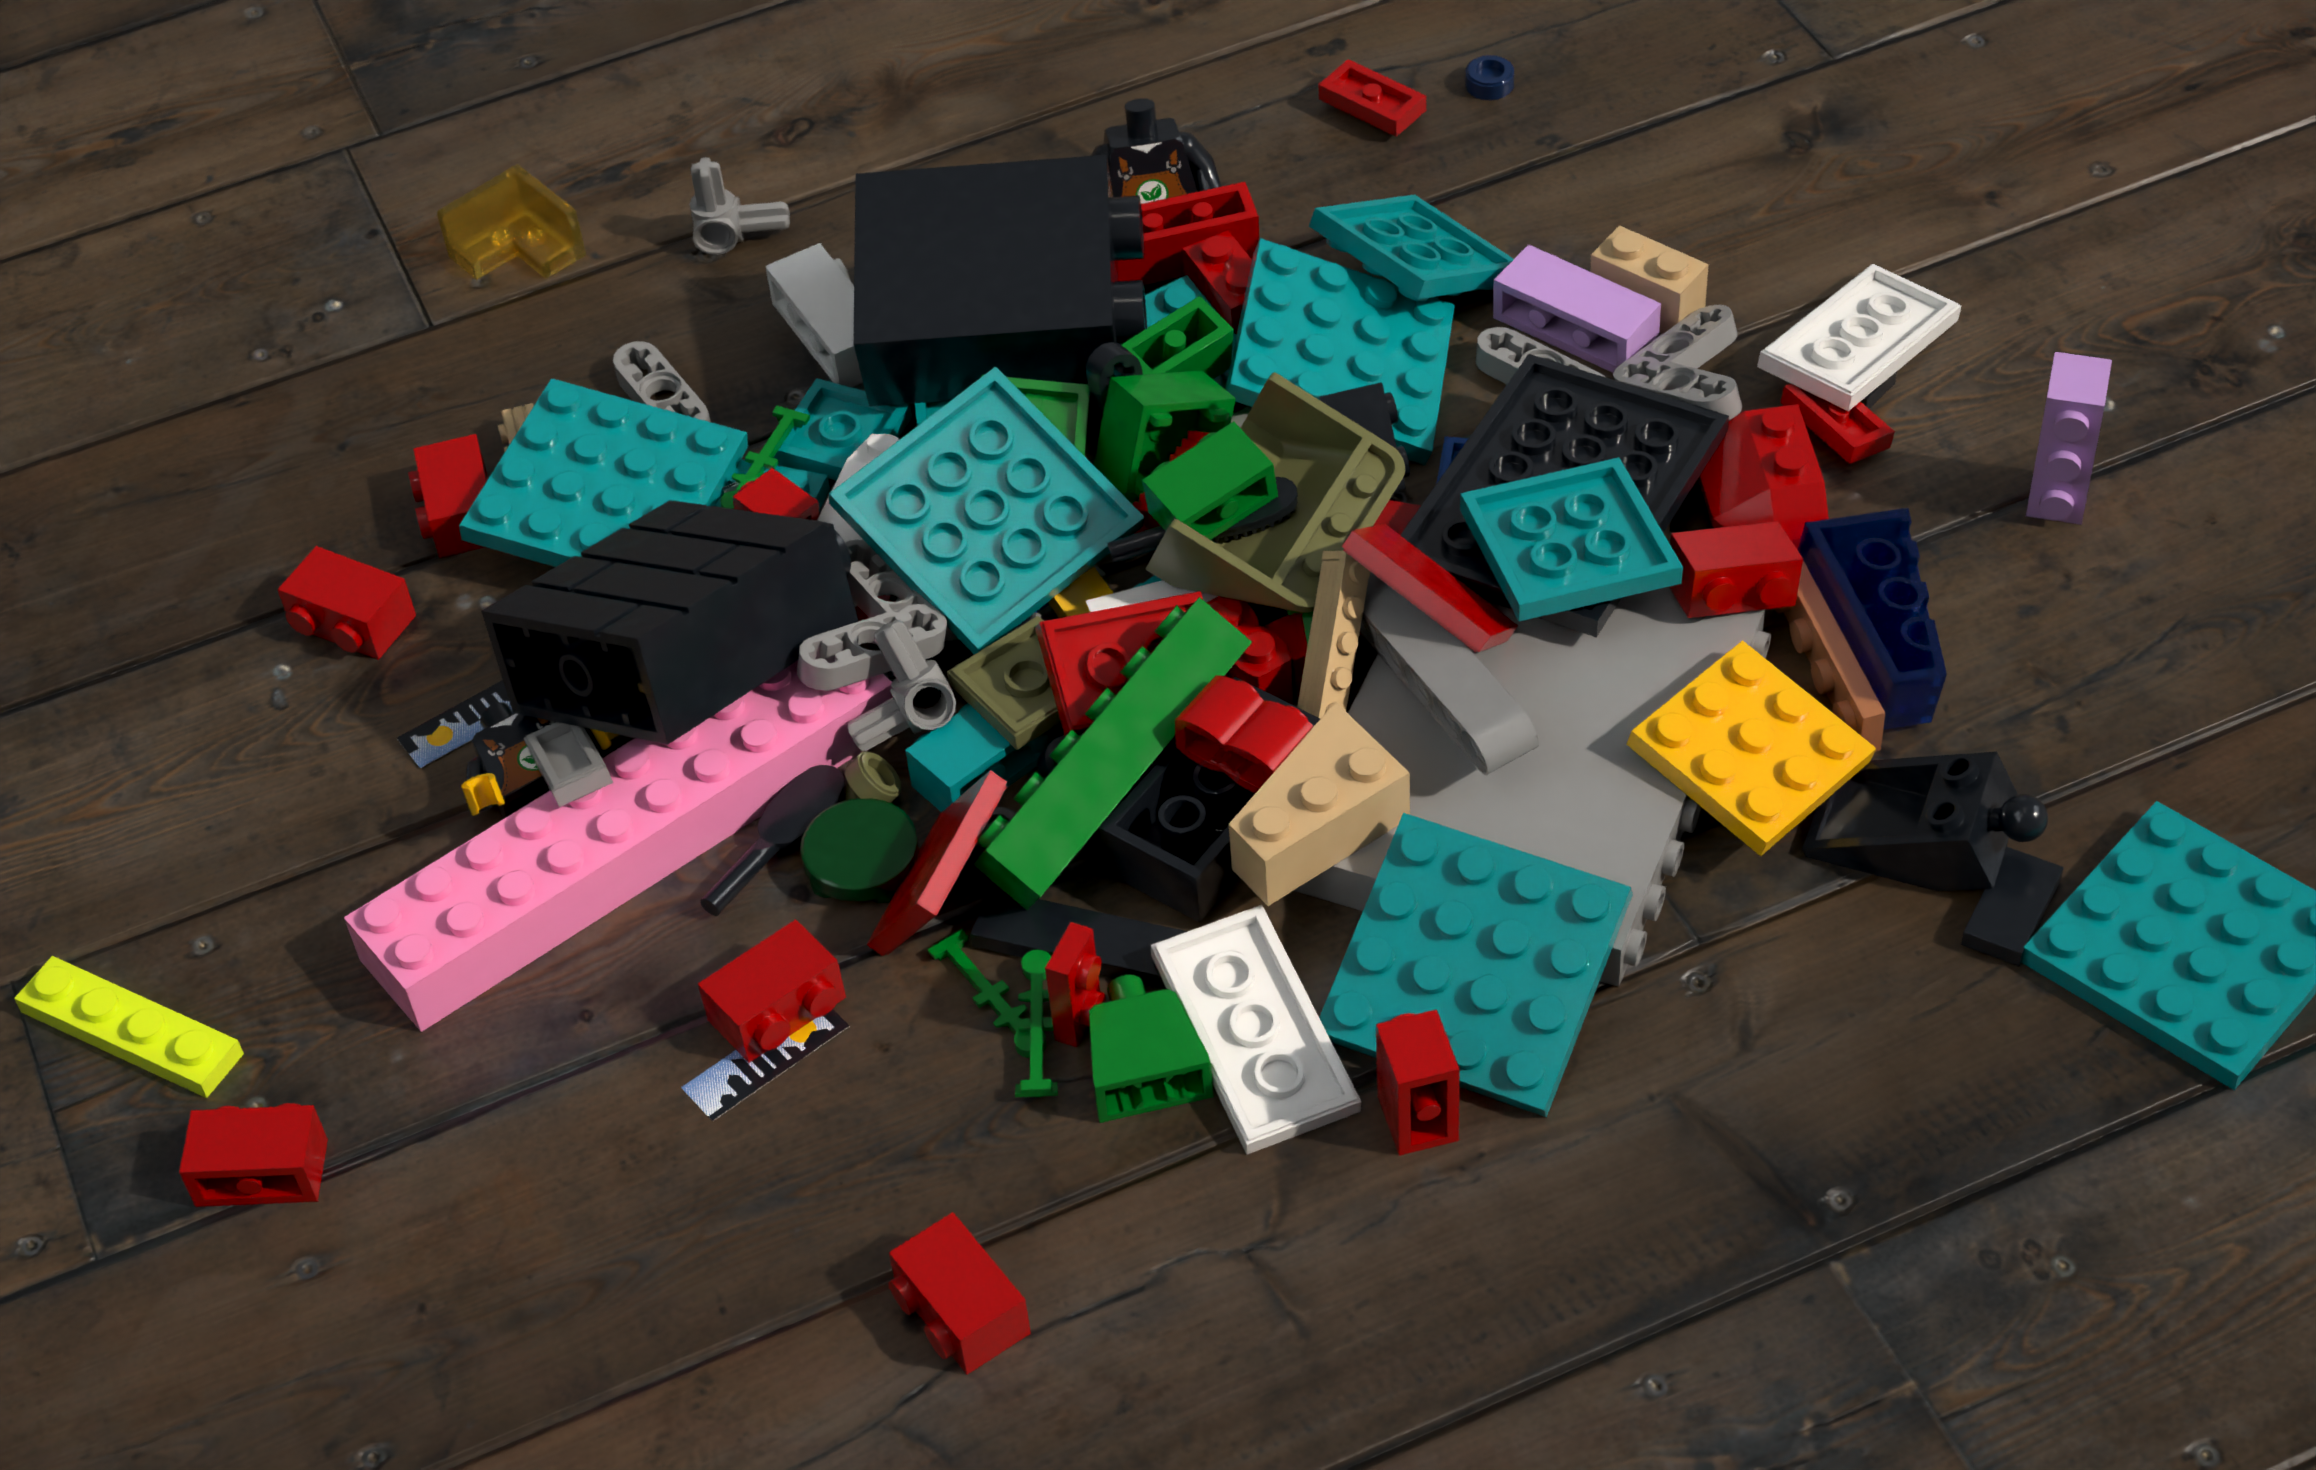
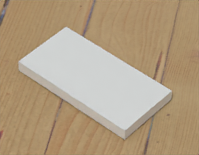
(1859, 337)
(1258, 1027)

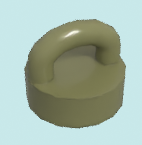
(871, 777)

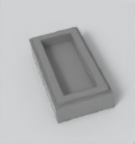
(567, 761)

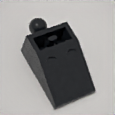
(1926, 821)

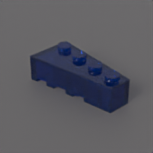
(1878, 600)

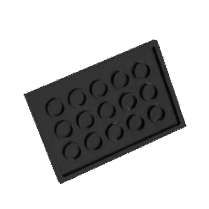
(1557, 421)

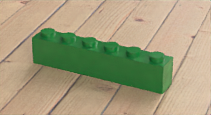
(1110, 755)

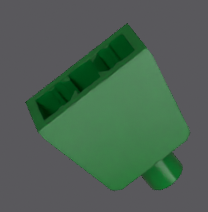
(1145, 1052)

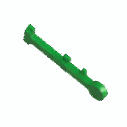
(765, 459)
(1033, 968)
(988, 993)

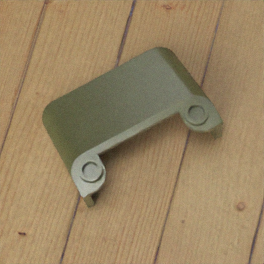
(1341, 485)

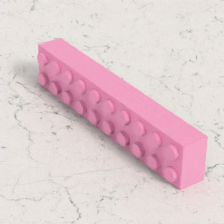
(565, 867)

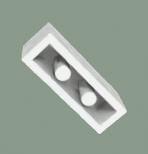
(819, 307)

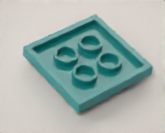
(1411, 246)
(1570, 539)

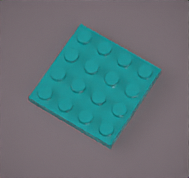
(1340, 333)
(594, 467)
(986, 510)
(1492, 944)
(2186, 944)

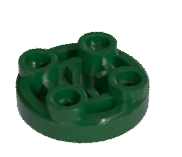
(859, 850)

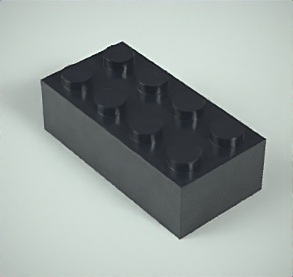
(1175, 832)

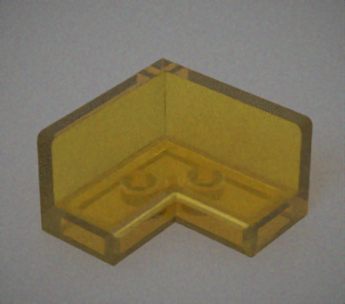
(511, 219)

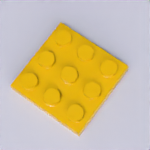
(1751, 747)

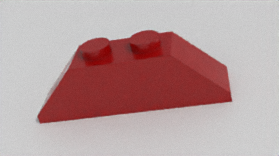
(1765, 473)

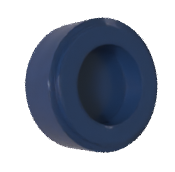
(1489, 77)

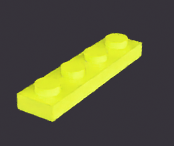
(129, 1026)

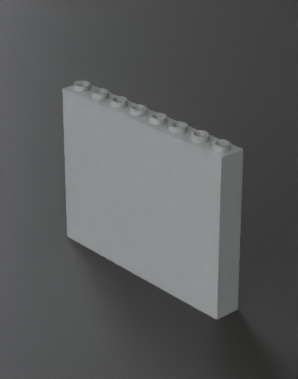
(1582, 790)

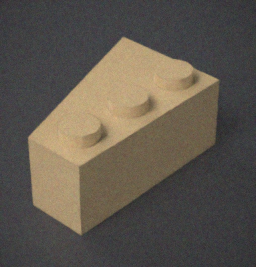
(1318, 807)

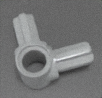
(721, 218)
(911, 676)

